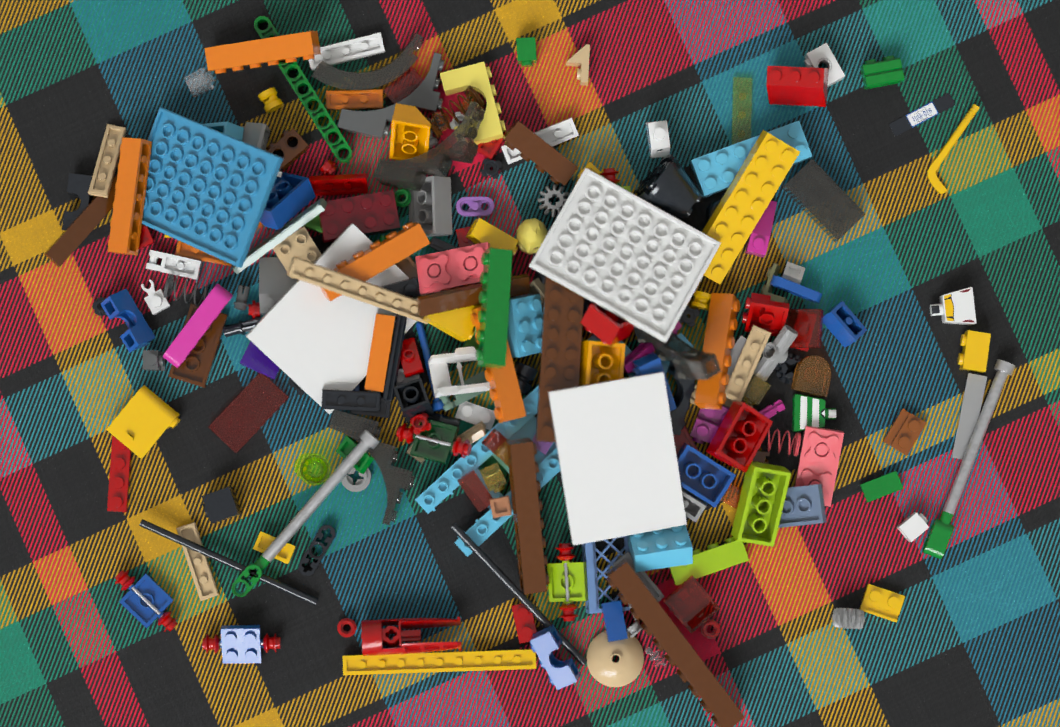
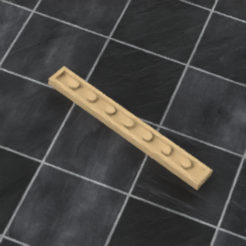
(354, 288)

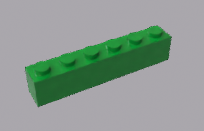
(494, 308)

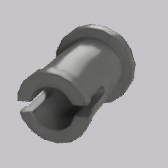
(241, 299)

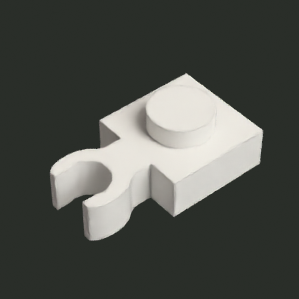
(155, 299)

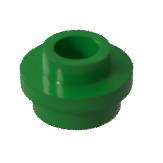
(402, 192)

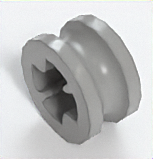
(634, 629)

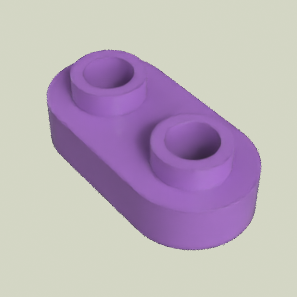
(475, 206)

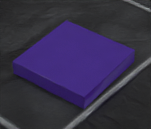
(259, 362)

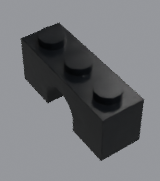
(77, 185)

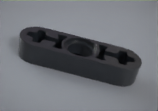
(314, 565)

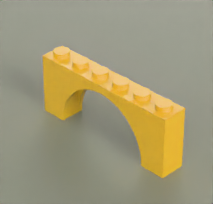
(458, 321)

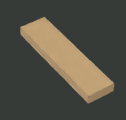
(107, 161)
(746, 363)
(198, 564)

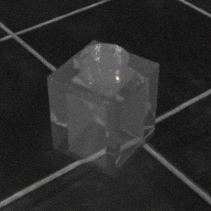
(199, 81)

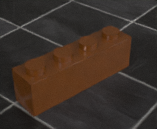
(540, 152)

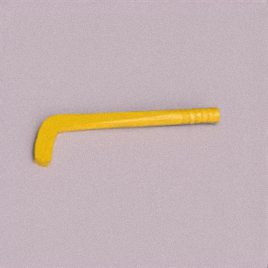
(931, 173)

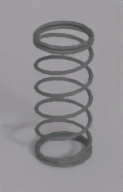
(168, 290)

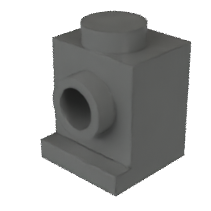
(153, 360)

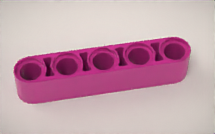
(197, 325)

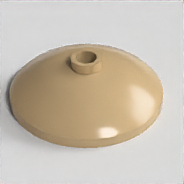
(612, 673)

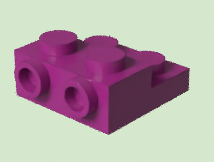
(707, 424)

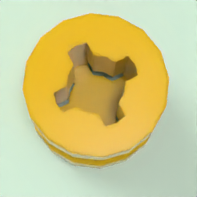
(701, 300)

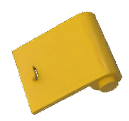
(145, 420)

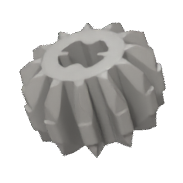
(548, 196)
(848, 618)

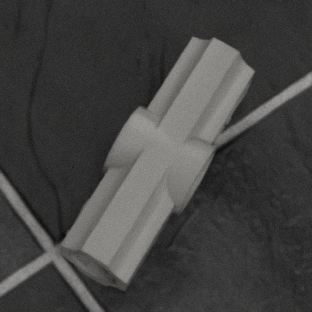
(775, 352)

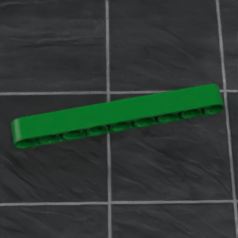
(309, 97)

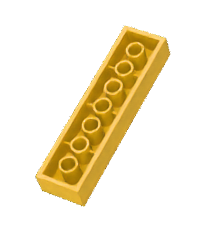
(747, 200)

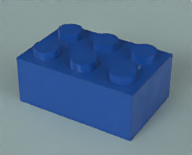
(702, 475)

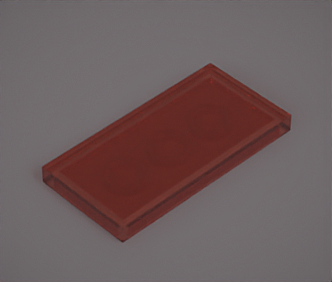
(248, 412)

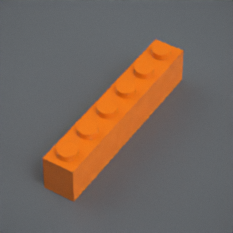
(261, 51)
(129, 196)
(382, 255)
(718, 340)
(503, 384)

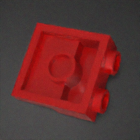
(765, 313)

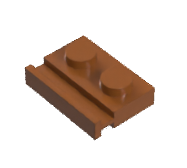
(904, 432)

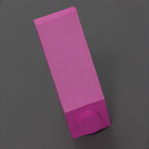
(760, 236)

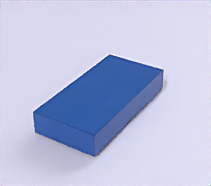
(614, 621)

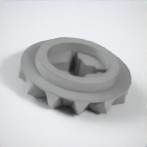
(360, 484)

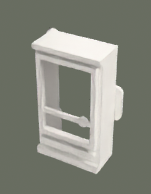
(440, 373)

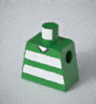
(810, 412)

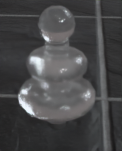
(654, 656)

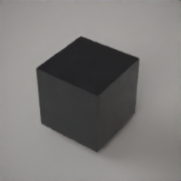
(413, 399)
(221, 505)

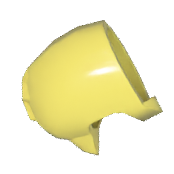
(531, 235)

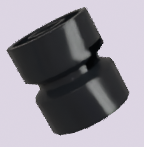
(524, 376)

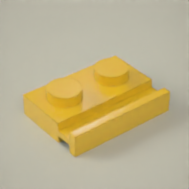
(882, 603)

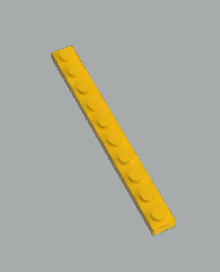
(439, 662)

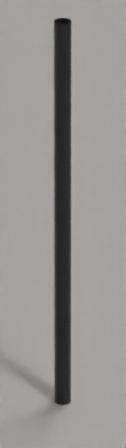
(227, 561)
(515, 590)

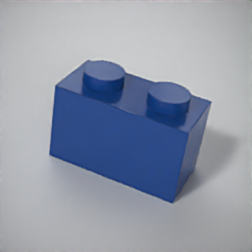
(843, 324)

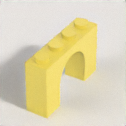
(478, 77)

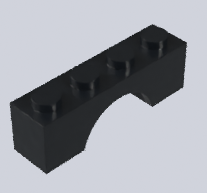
(682, 397)

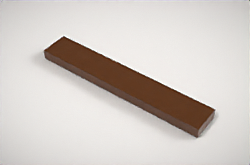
(81, 227)
(465, 296)

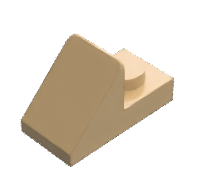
(581, 59)

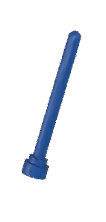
(437, 404)

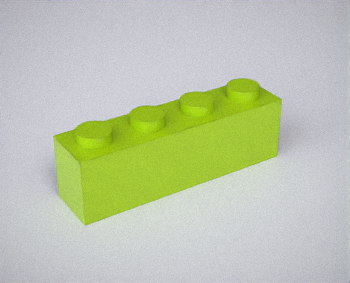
(711, 560)

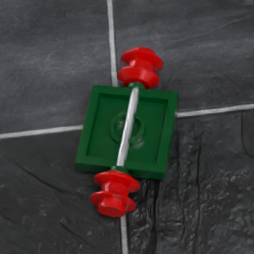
(436, 443)

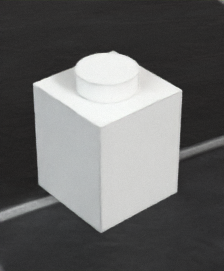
(913, 526)

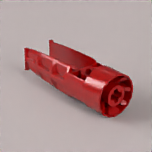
(375, 637)

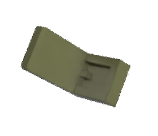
(767, 289)

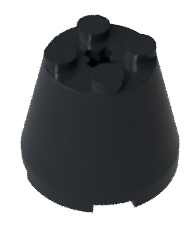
(670, 188)

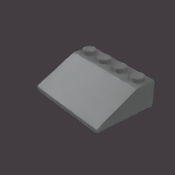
(272, 282)

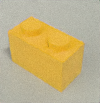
(974, 351)

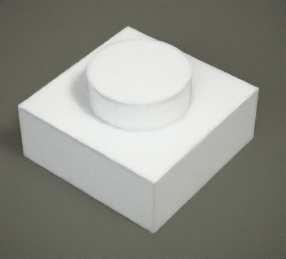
(793, 272)

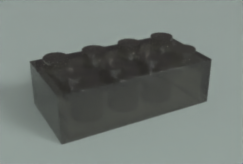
(823, 200)

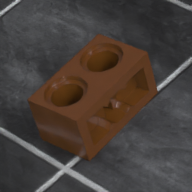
(291, 154)

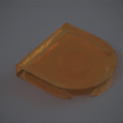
(812, 376)

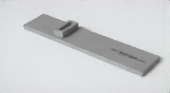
(969, 413)

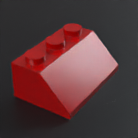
(797, 85)
(739, 436)

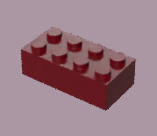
(369, 213)

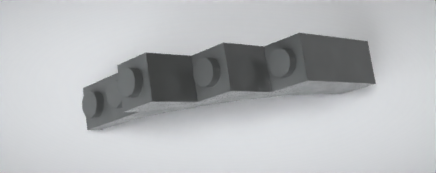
(374, 122)

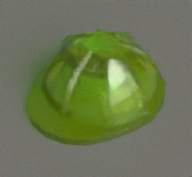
(312, 468)

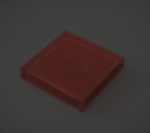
(807, 325)

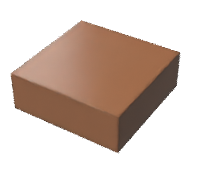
(500, 506)

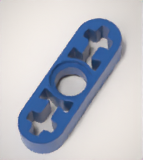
(796, 289)

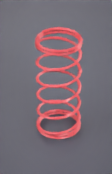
(796, 440)

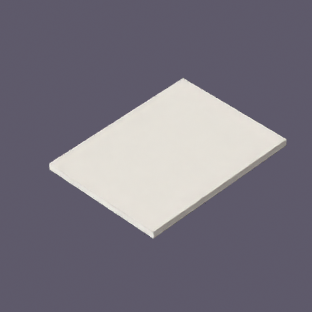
(625, 255)
(320, 339)
(617, 458)

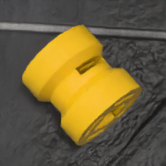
(270, 100)

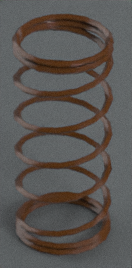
(436, 130)

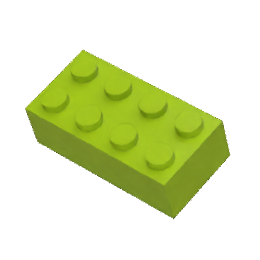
(761, 504)

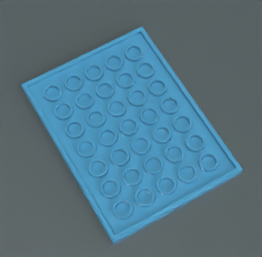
(206, 186)

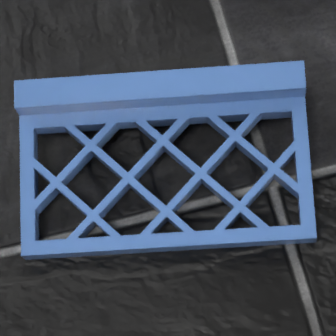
(589, 556)

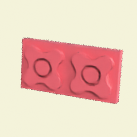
(450, 268)
(820, 459)

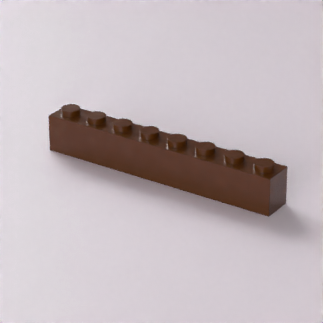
(527, 515)

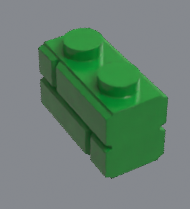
(882, 73)

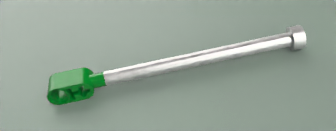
(368, 440)
(941, 528)

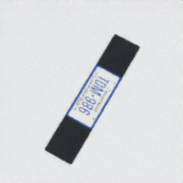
(922, 114)

